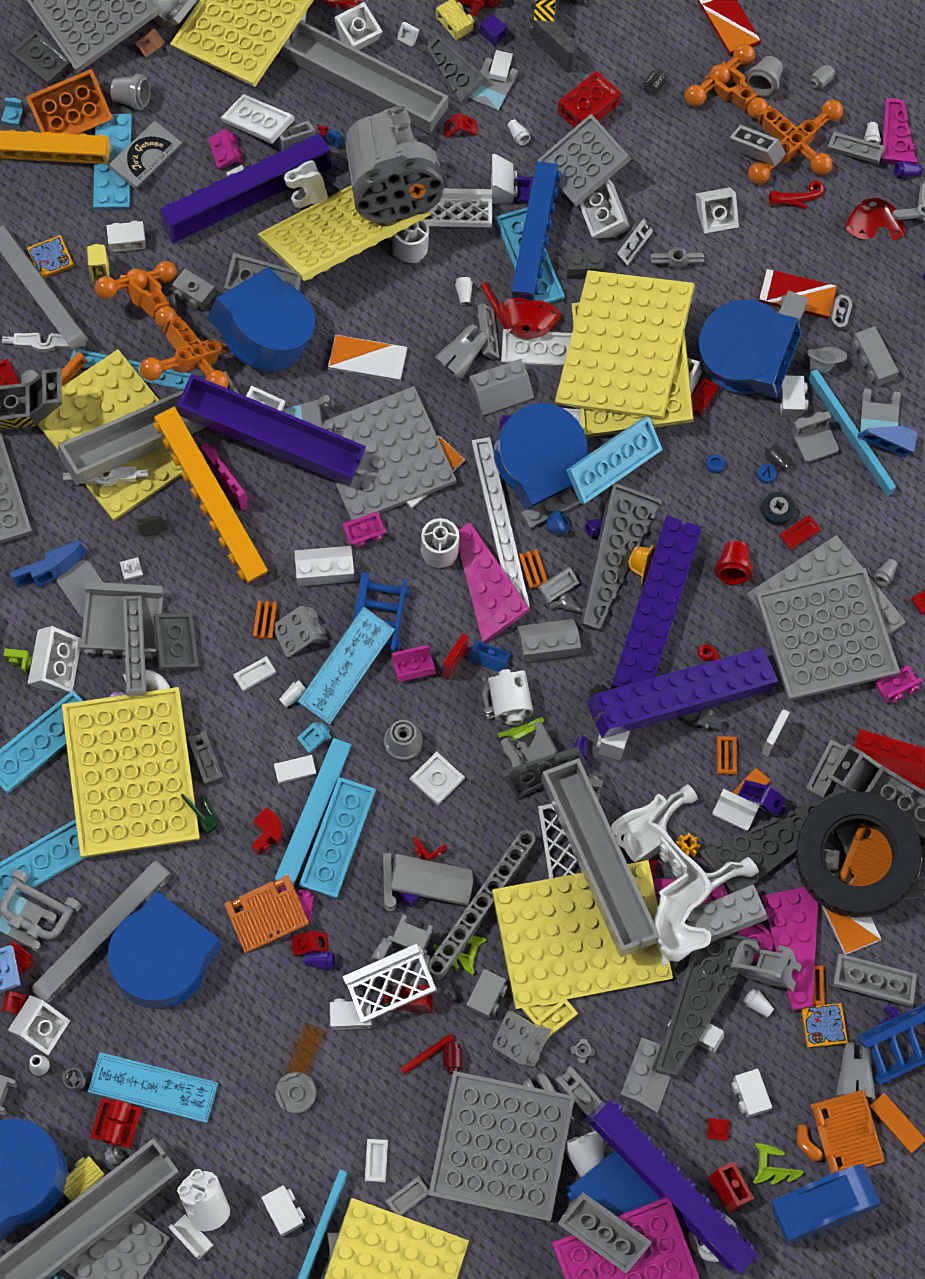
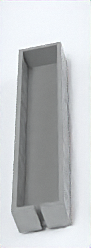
(363, 75)
(119, 440)
(600, 857)
(90, 1215)

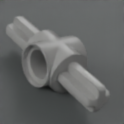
(669, 258)

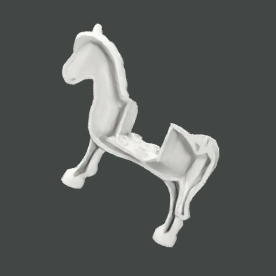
(645, 837)

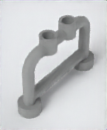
(34, 930)

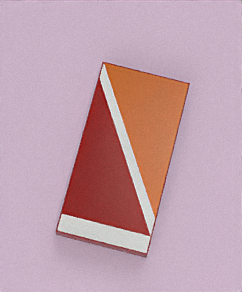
(729, 23)
(819, 293)

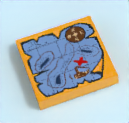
(50, 257)
(824, 1025)

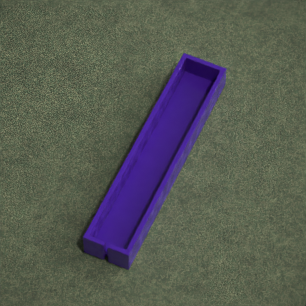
(240, 189)
(270, 430)
(657, 602)
(682, 692)
(666, 1181)

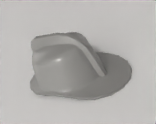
(825, 358)

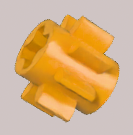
(692, 844)

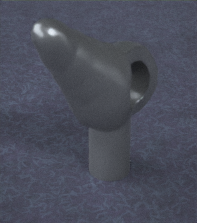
(567, 603)

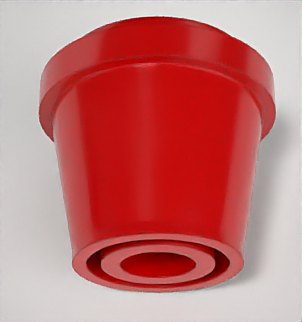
(734, 564)

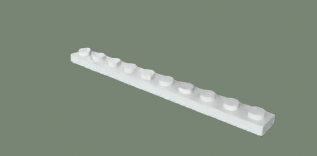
(498, 514)

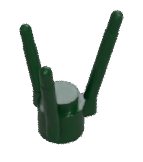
(206, 822)

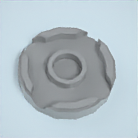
(295, 1092)

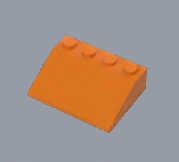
(70, 105)

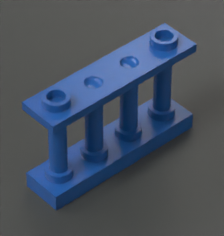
(367, 585)
(889, 1031)

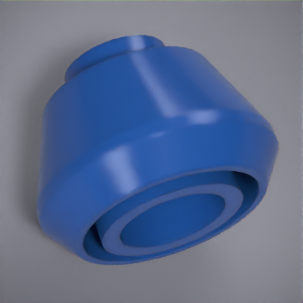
(557, 523)

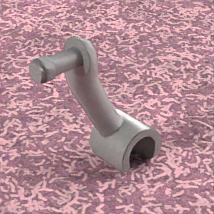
(488, 710)

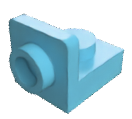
(13, 112)
(314, 736)

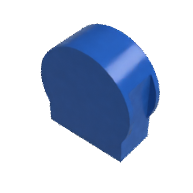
(264, 321)
(749, 347)
(538, 450)
(160, 954)
(30, 1174)
(825, 1203)

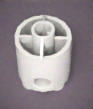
(412, 243)
(440, 543)
(510, 697)
(204, 1200)

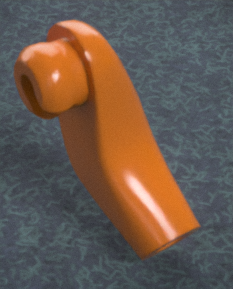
(806, 1146)

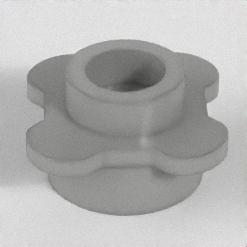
(583, 1044)
(113, 1155)

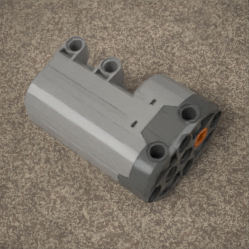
(390, 169)

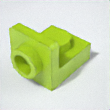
(16, 657)

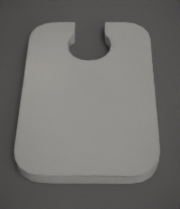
(74, 583)

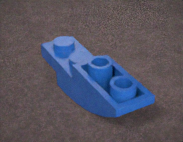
(56, 563)

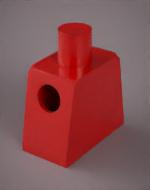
(421, 1005)

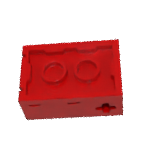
(592, 97)

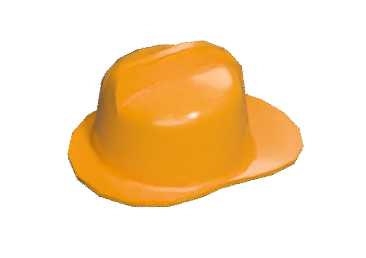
(640, 561)

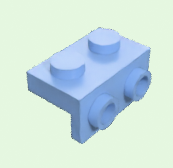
(8, 969)

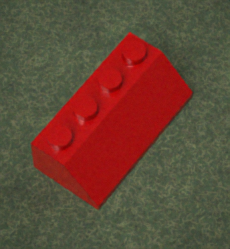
(897, 756)

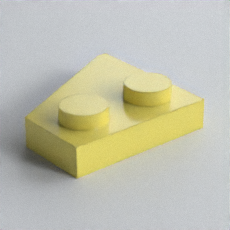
(551, 1014)

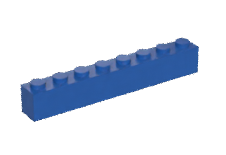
(535, 231)

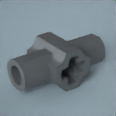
(704, 719)

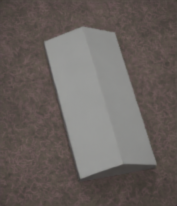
(244, 267)
(431, 879)
(875, 980)
(604, 1232)

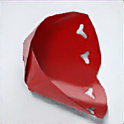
(871, 218)
(528, 314)

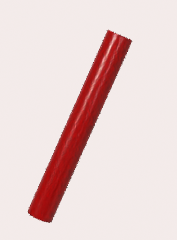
(490, 296)
(426, 1054)

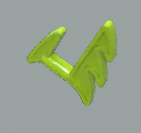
(521, 730)
(465, 960)
(765, 1172)

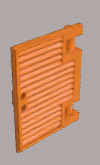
(866, 858)
(266, 914)
(846, 1131)

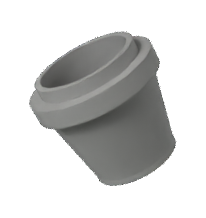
(765, 76)
(131, 91)
(403, 748)

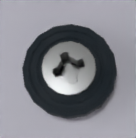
(777, 515)

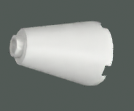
(585, 1151)

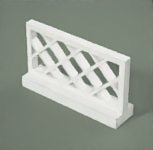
(458, 198)
(546, 845)
(385, 966)

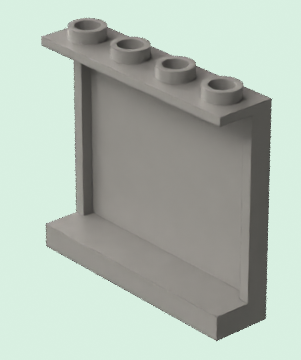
(104, 618)

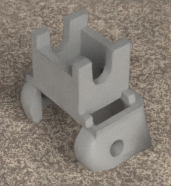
(404, 937)
(772, 967)

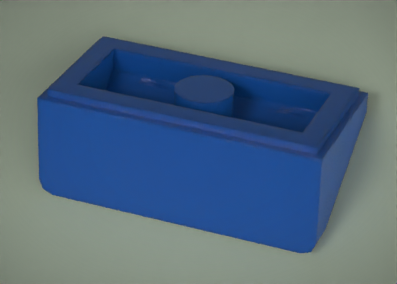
(489, 656)

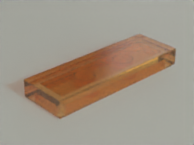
(305, 1049)

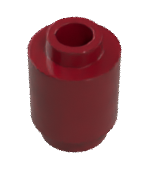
(452, 1057)

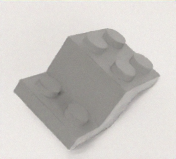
(172, 12)

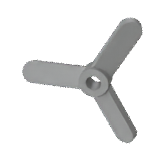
(918, 212)

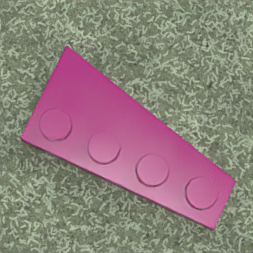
(897, 134)
(225, 476)

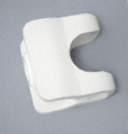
(311, 184)

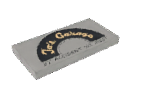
(145, 155)

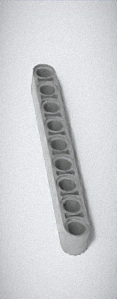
(41, 290)
(477, 912)
(99, 932)

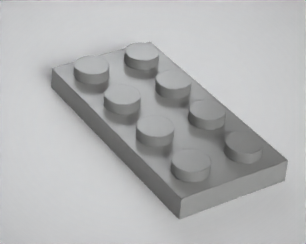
(729, 913)

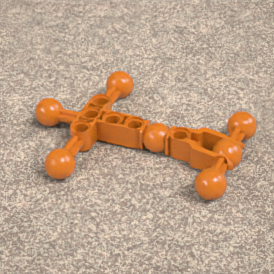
(759, 110)
(190, 351)

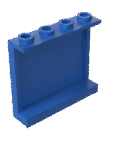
(613, 1186)

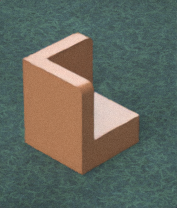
(149, 42)

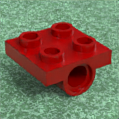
(116, 1123)

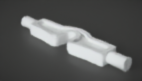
(33, 341)
(116, 475)

